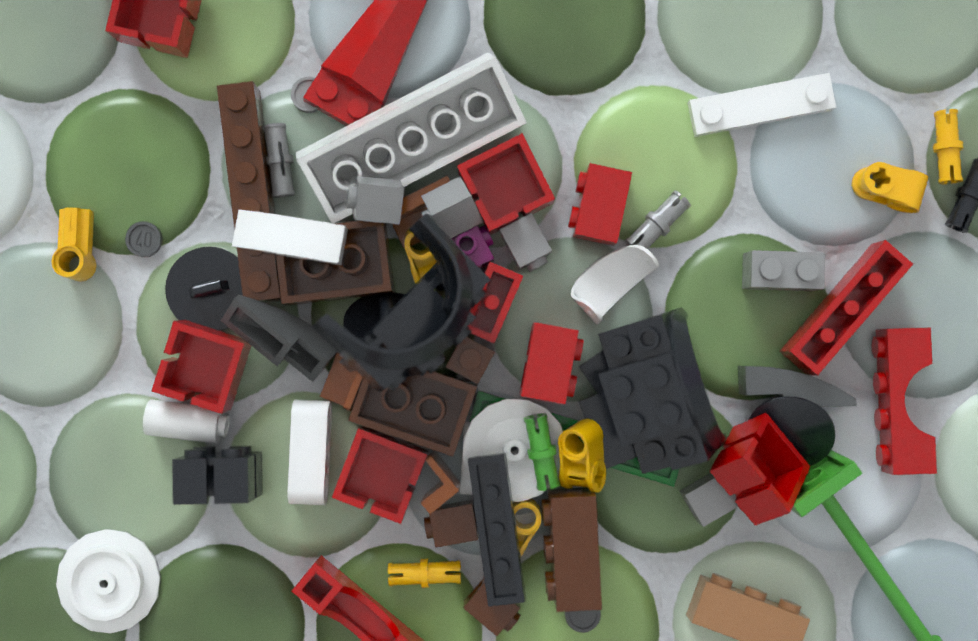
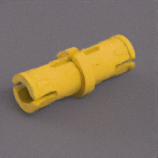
(948, 146)
(424, 573)

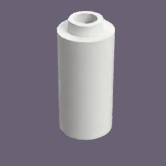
(184, 422)

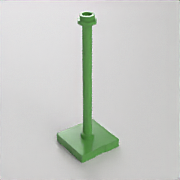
(819, 488)

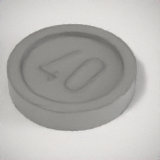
(297, 93)

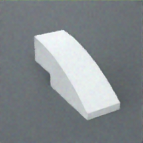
(290, 236)

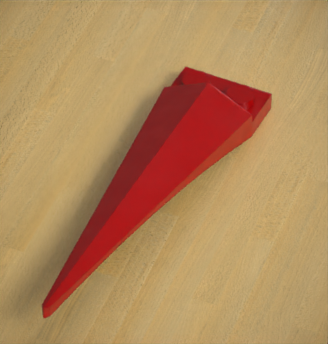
(366, 61)

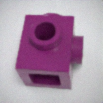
(476, 245)

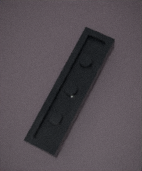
(497, 529)

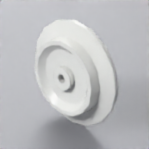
(500, 429)
(130, 575)

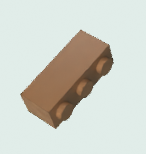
(744, 613)

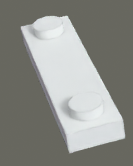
(761, 104)

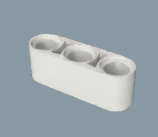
(309, 452)

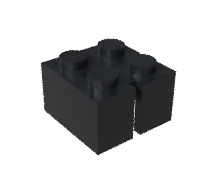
(227, 475)

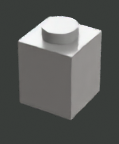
(376, 199)
(452, 208)
(526, 243)
(708, 500)

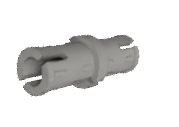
(279, 160)
(659, 222)

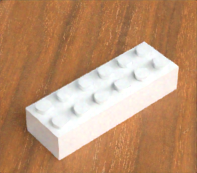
(414, 133)

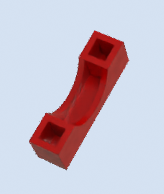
(899, 357)
(338, 597)

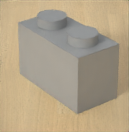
(783, 270)

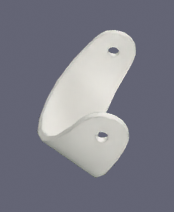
(611, 279)

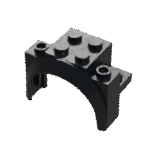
(421, 323)
(659, 393)

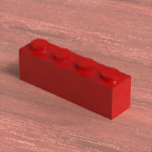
(846, 307)

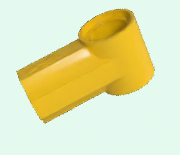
(75, 239)

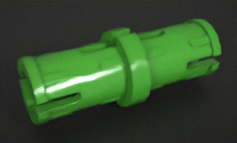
(541, 451)

